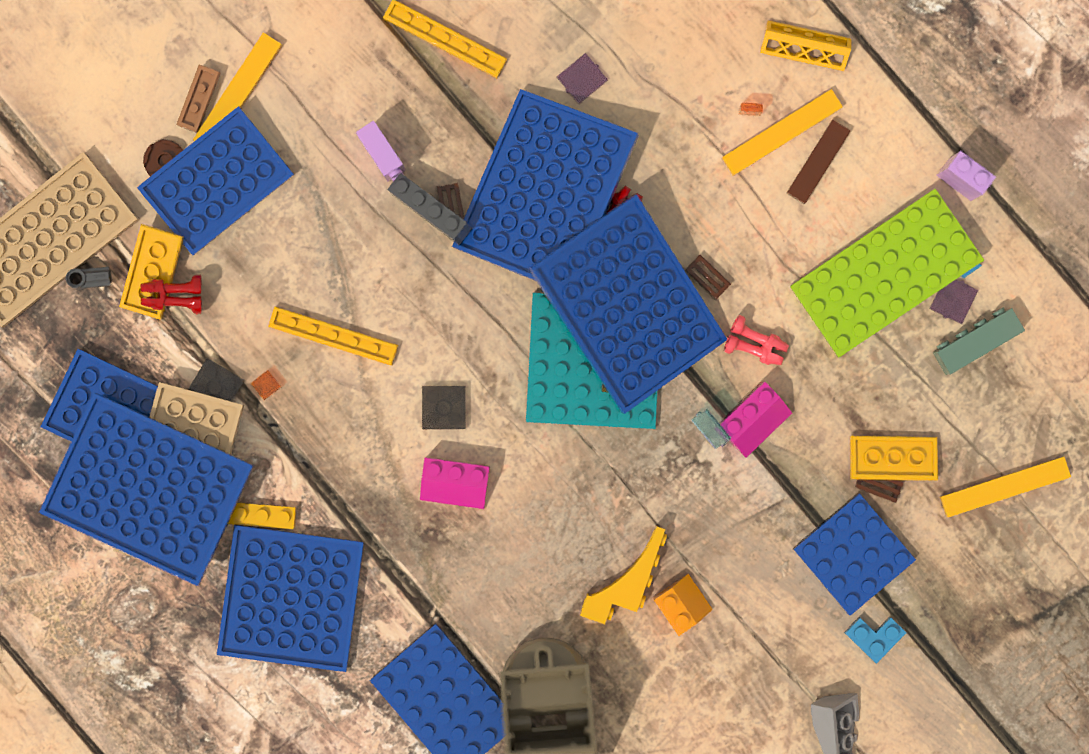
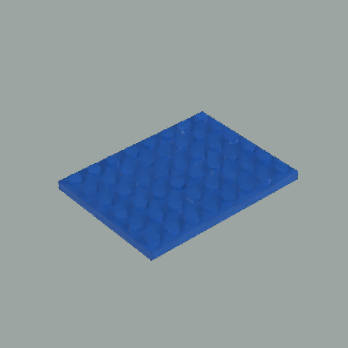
(544, 182)
(628, 303)
(146, 489)

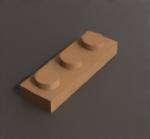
(198, 98)

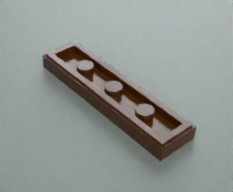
(818, 161)

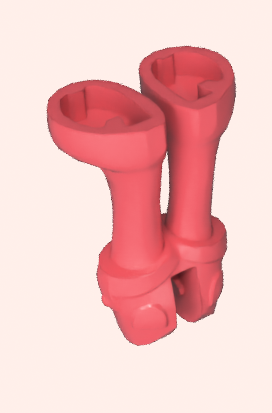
(767, 342)

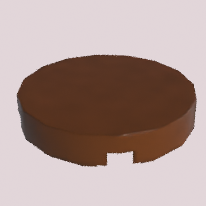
(160, 154)

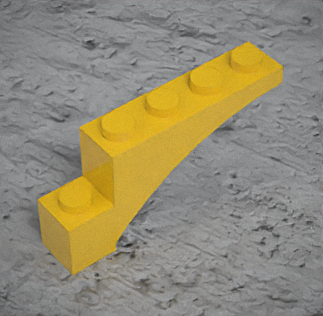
(628, 588)

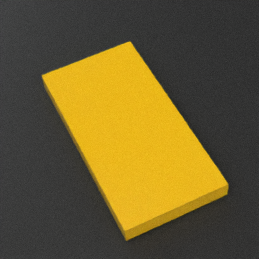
(153, 258)
(893, 458)

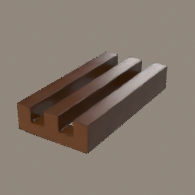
(447, 188)
(720, 289)
(896, 491)

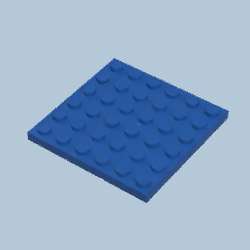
(290, 598)

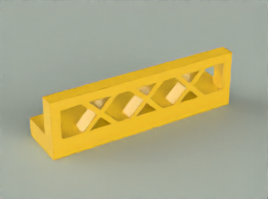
(806, 38)

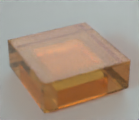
(750, 109)
(266, 385)

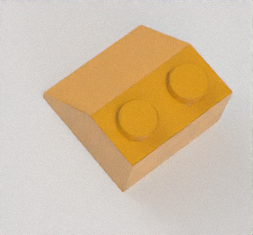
(683, 604)

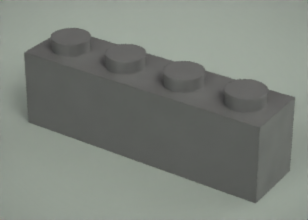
(429, 209)

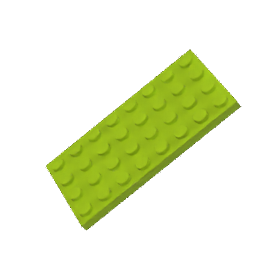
(887, 273)

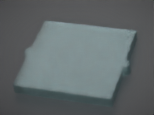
(711, 429)

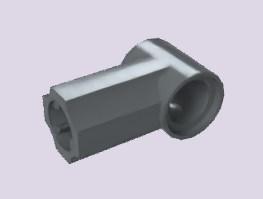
(90, 278)

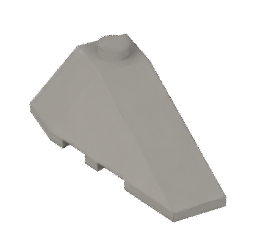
(835, 721)

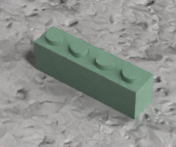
(978, 341)

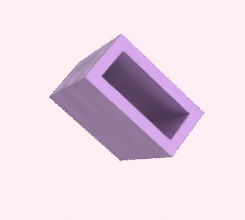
(380, 151)
(966, 176)

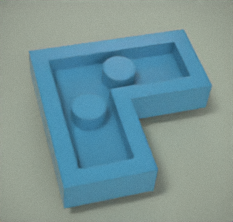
(875, 643)

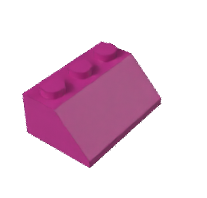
(755, 419)
(454, 482)

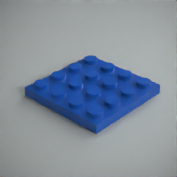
(854, 554)

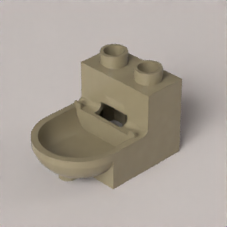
(547, 680)

